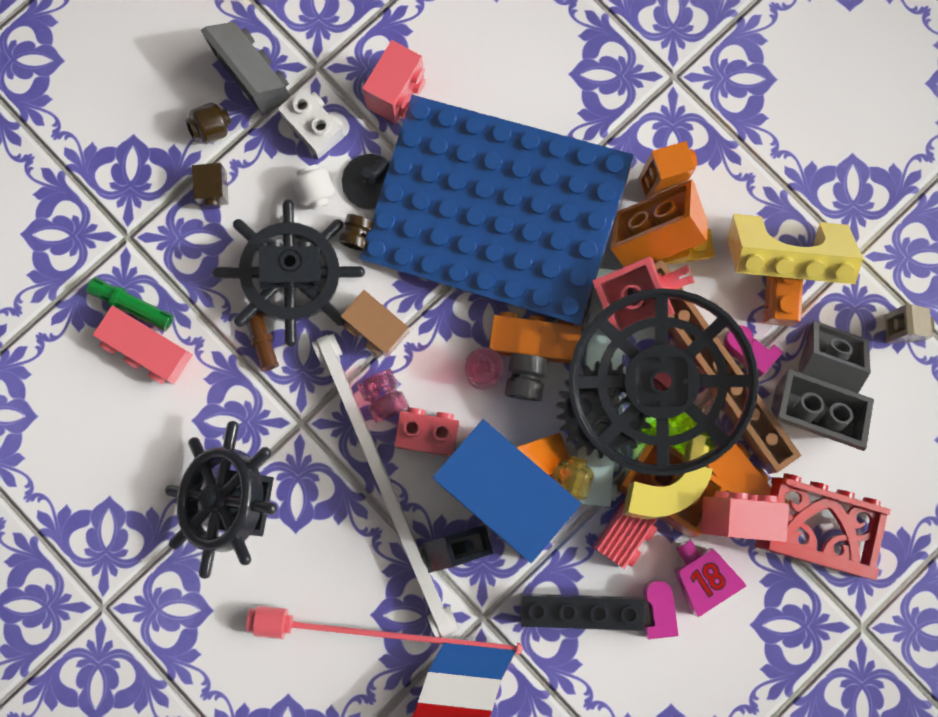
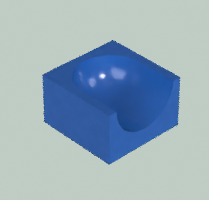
(506, 491)

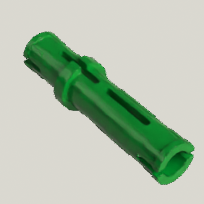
(124, 301)

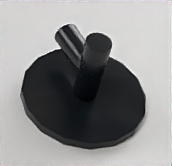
(364, 180)

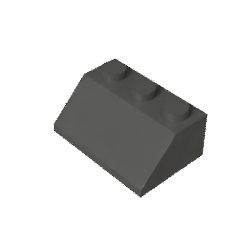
(247, 65)
(823, 409)

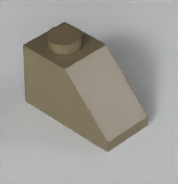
(909, 324)

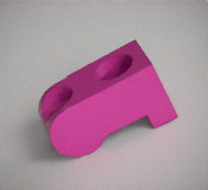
(764, 357)
(661, 610)

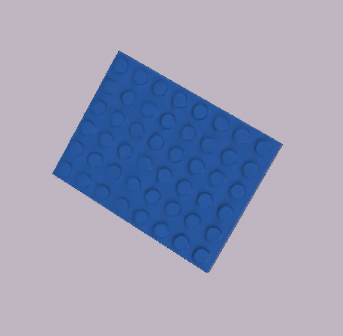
(497, 208)

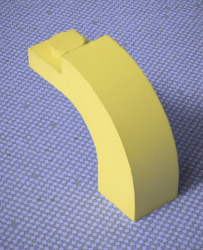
(657, 502)

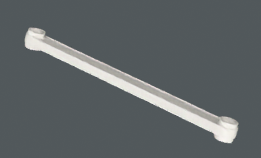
(442, 619)

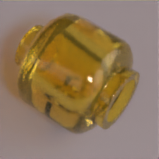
(574, 476)

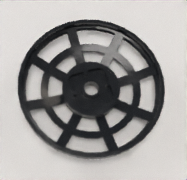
(683, 387)

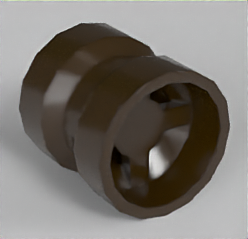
(356, 232)

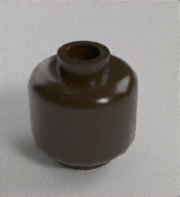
(208, 123)

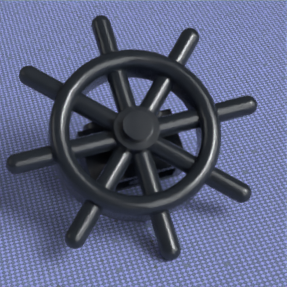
(288, 267)
(232, 501)

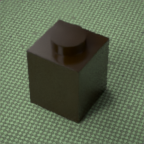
(210, 185)

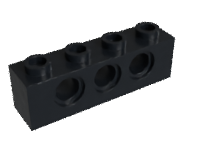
(581, 611)

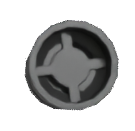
(526, 377)

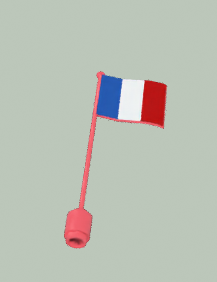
(459, 682)

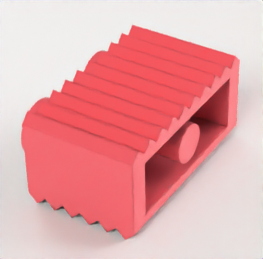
(623, 537)

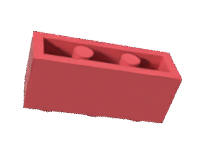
(141, 346)

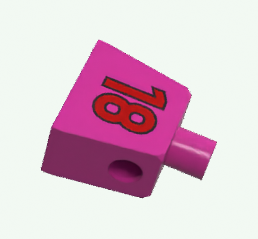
(705, 578)

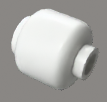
(313, 186)

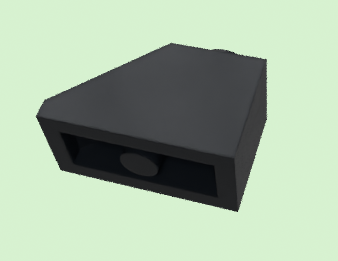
(456, 549)

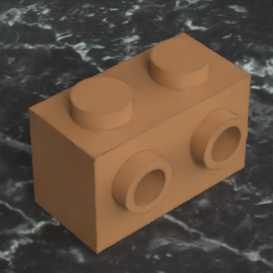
(374, 324)

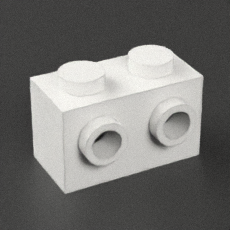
(311, 122)

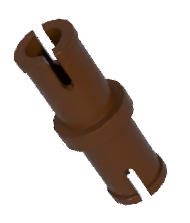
(262, 342)

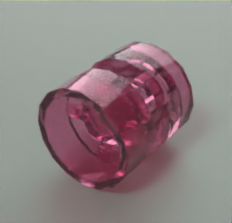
(483, 368)
(387, 405)

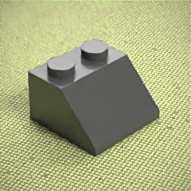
(836, 357)

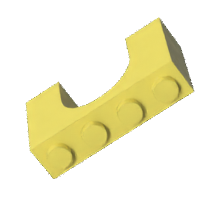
(831, 259)

